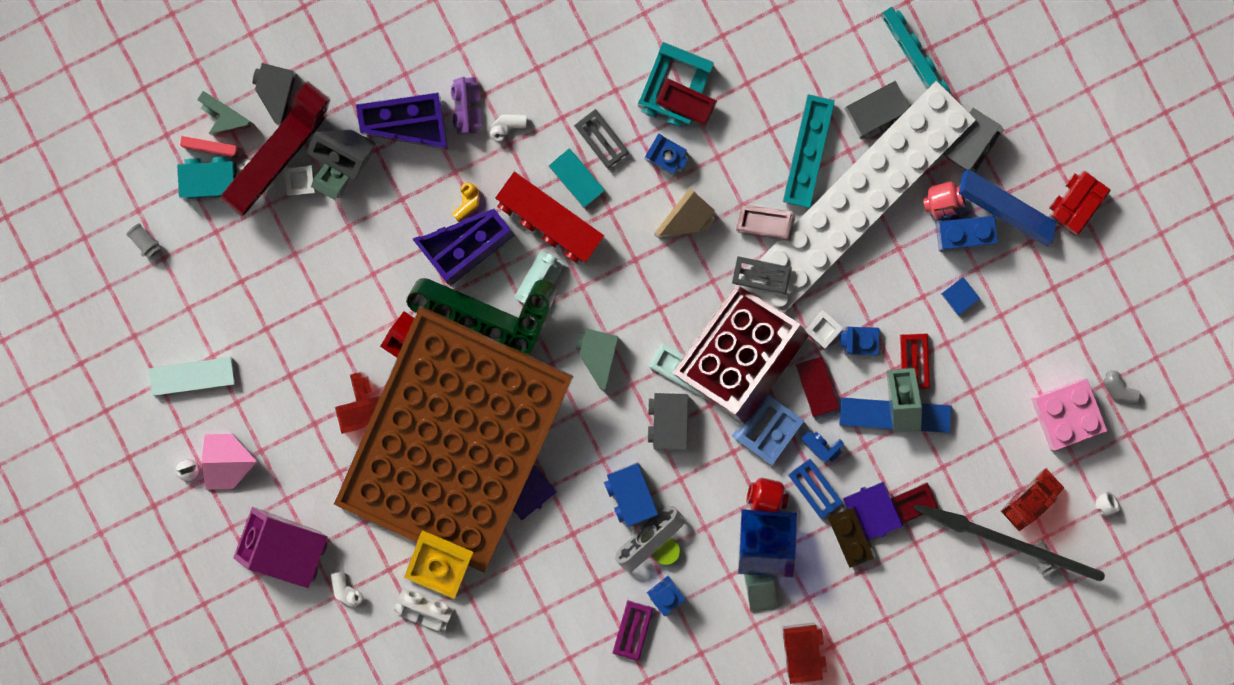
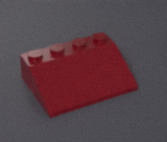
(741, 353)

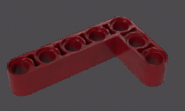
(306, 115)

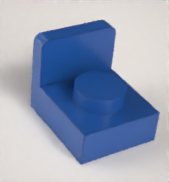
(860, 340)
(817, 443)

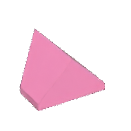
(224, 461)

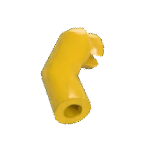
(470, 202)

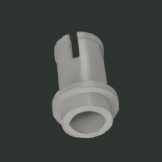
(143, 241)
(1045, 567)

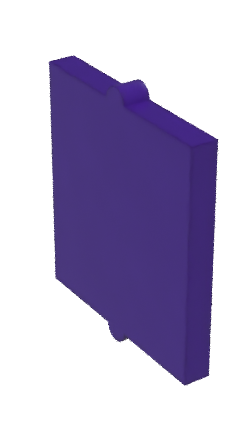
(534, 493)
(875, 510)

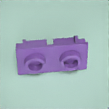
(464, 92)

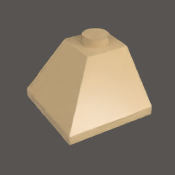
(687, 217)

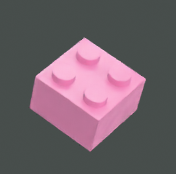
(1068, 414)

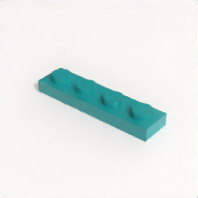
(910, 46)
(808, 151)

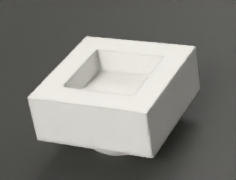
(299, 180)
(823, 329)

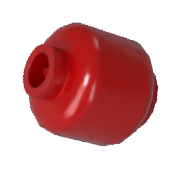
(767, 495)

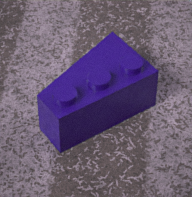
(405, 119)
(464, 245)

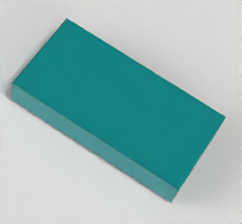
(576, 178)

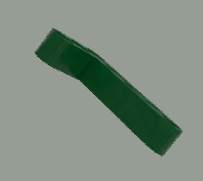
(488, 318)

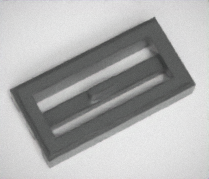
(615, 157)
(738, 270)

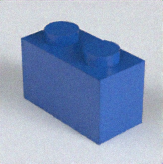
(966, 233)
(631, 495)

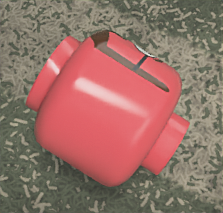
(944, 201)

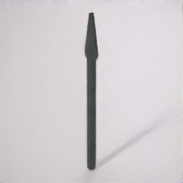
(961, 524)

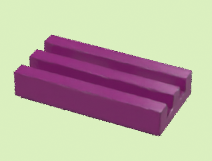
(639, 607)

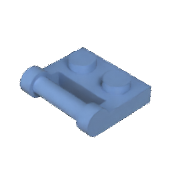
(774, 435)

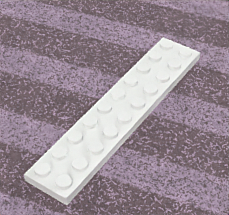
(863, 193)

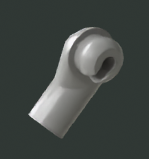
(1117, 389)

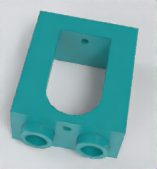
(665, 55)

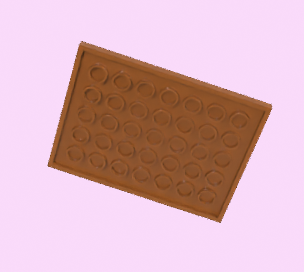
(453, 437)

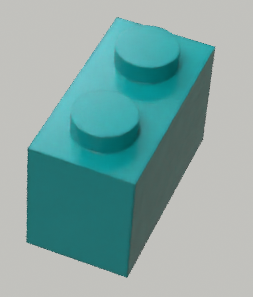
(205, 179)

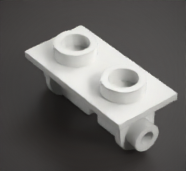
(435, 612)

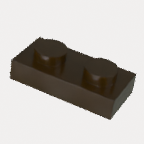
(852, 537)

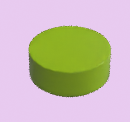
(667, 553)

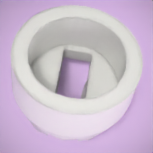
(185, 464)
(1107, 504)

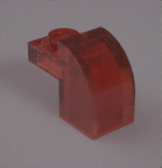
(357, 414)
(1033, 500)

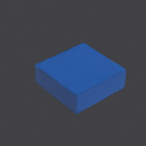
(960, 296)

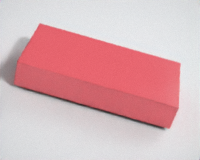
(209, 147)

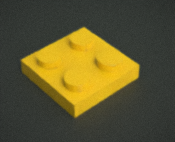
(438, 564)

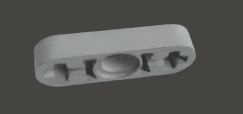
(639, 549)

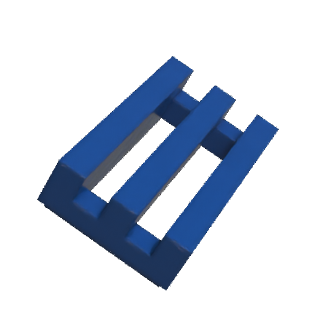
(829, 507)

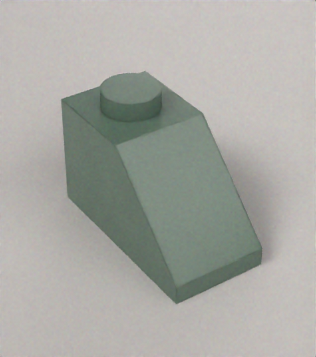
(597, 354)
(904, 400)

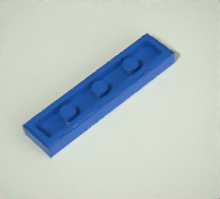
(1007, 207)
(877, 415)

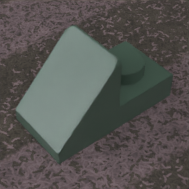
(228, 120)
(330, 182)
(760, 591)

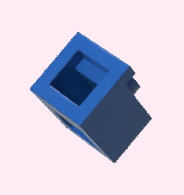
(656, 151)
(666, 595)

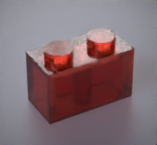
(803, 652)

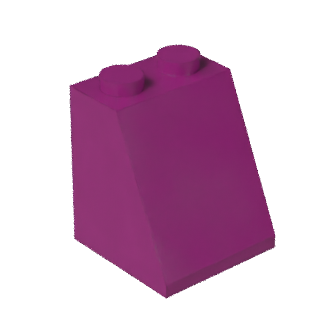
(280, 548)

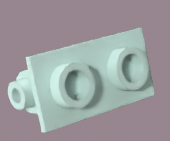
(544, 267)

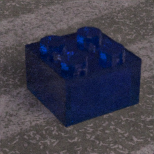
(767, 543)

